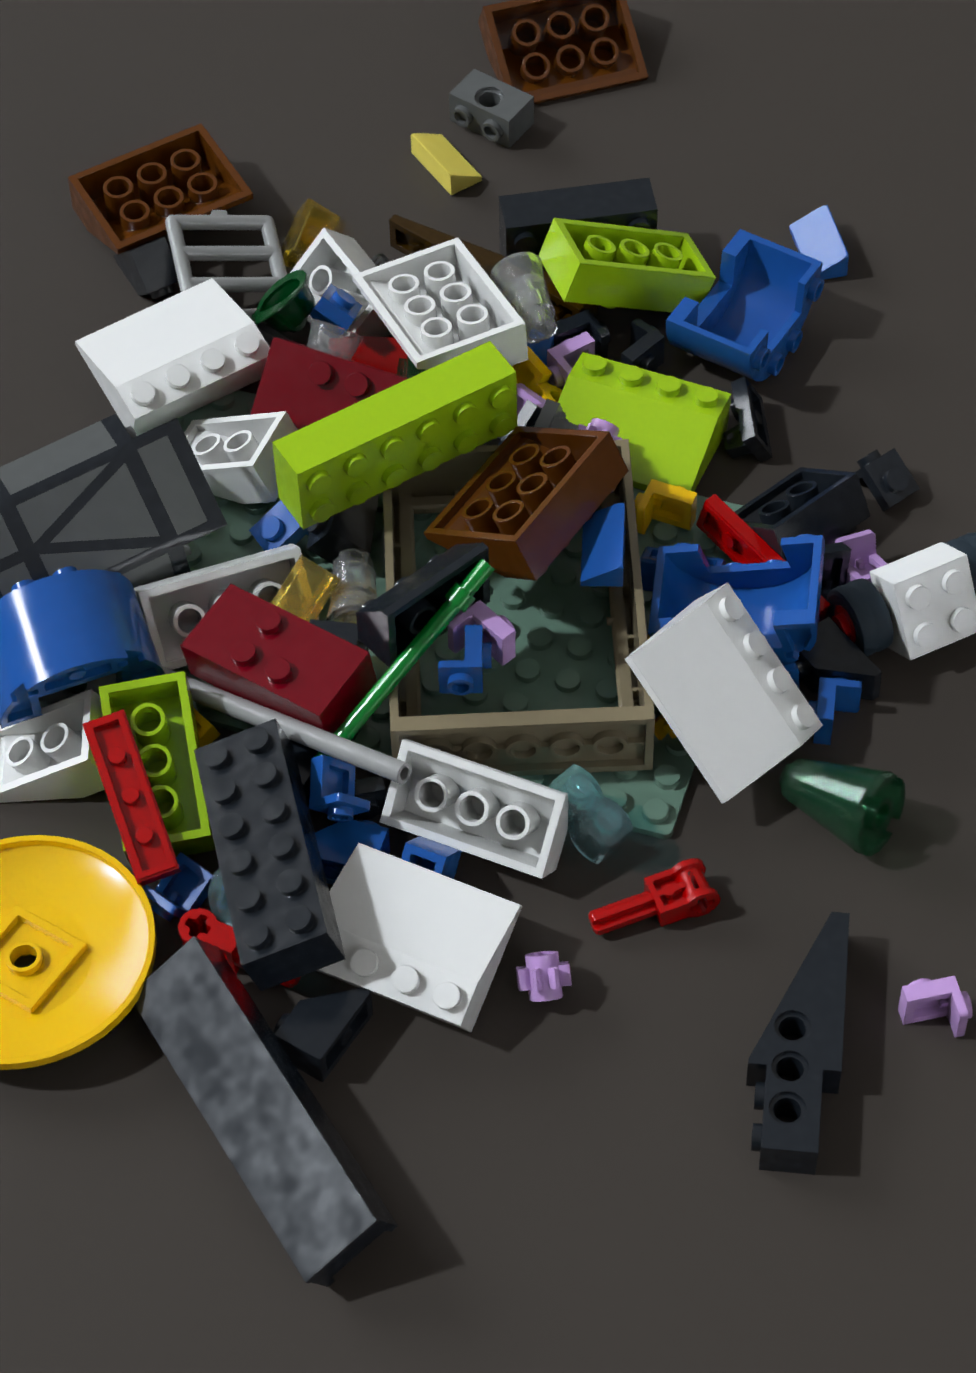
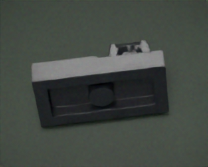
(752, 432)

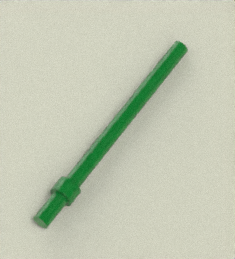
(459, 598)

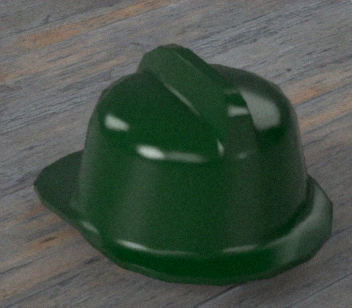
(286, 303)

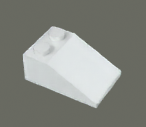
(239, 454)
(51, 753)

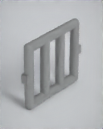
(222, 221)

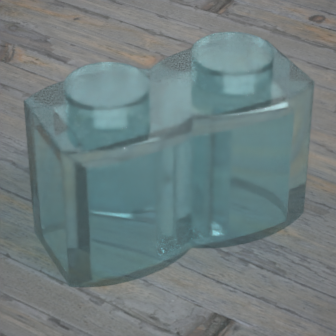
(594, 821)

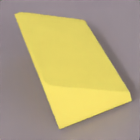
(444, 162)

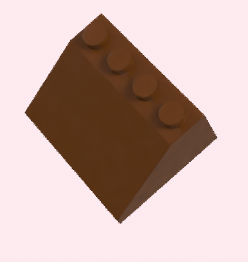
(562, 46)
(134, 193)
(532, 497)

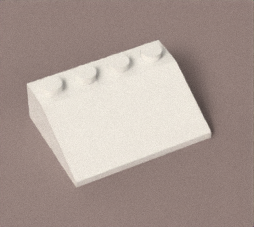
(442, 306)
(175, 356)
(724, 692)
(418, 935)

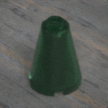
(846, 800)

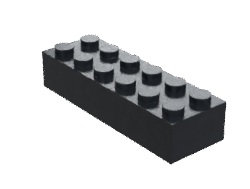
(268, 856)

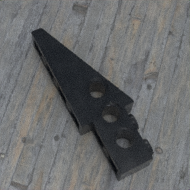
(815, 1014)

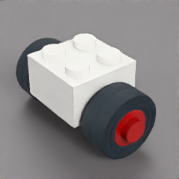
(912, 601)

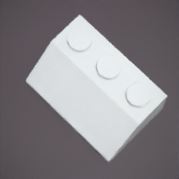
(333, 261)

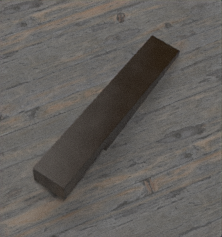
(413, 237)

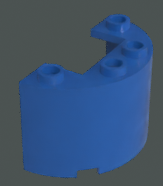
(752, 310)
(776, 594)
(68, 634)

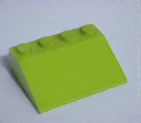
(668, 420)

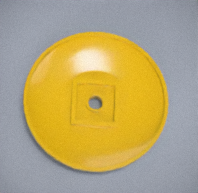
(89, 943)

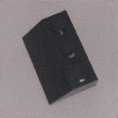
(807, 503)
(399, 614)

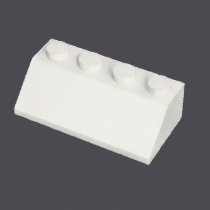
(179, 602)
(478, 810)

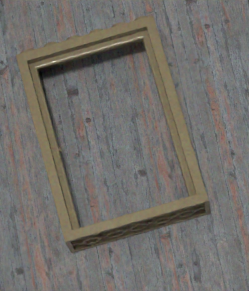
(538, 739)

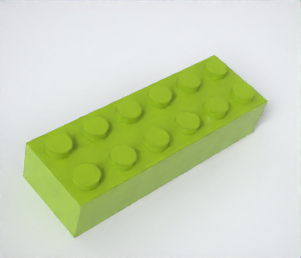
(396, 434)

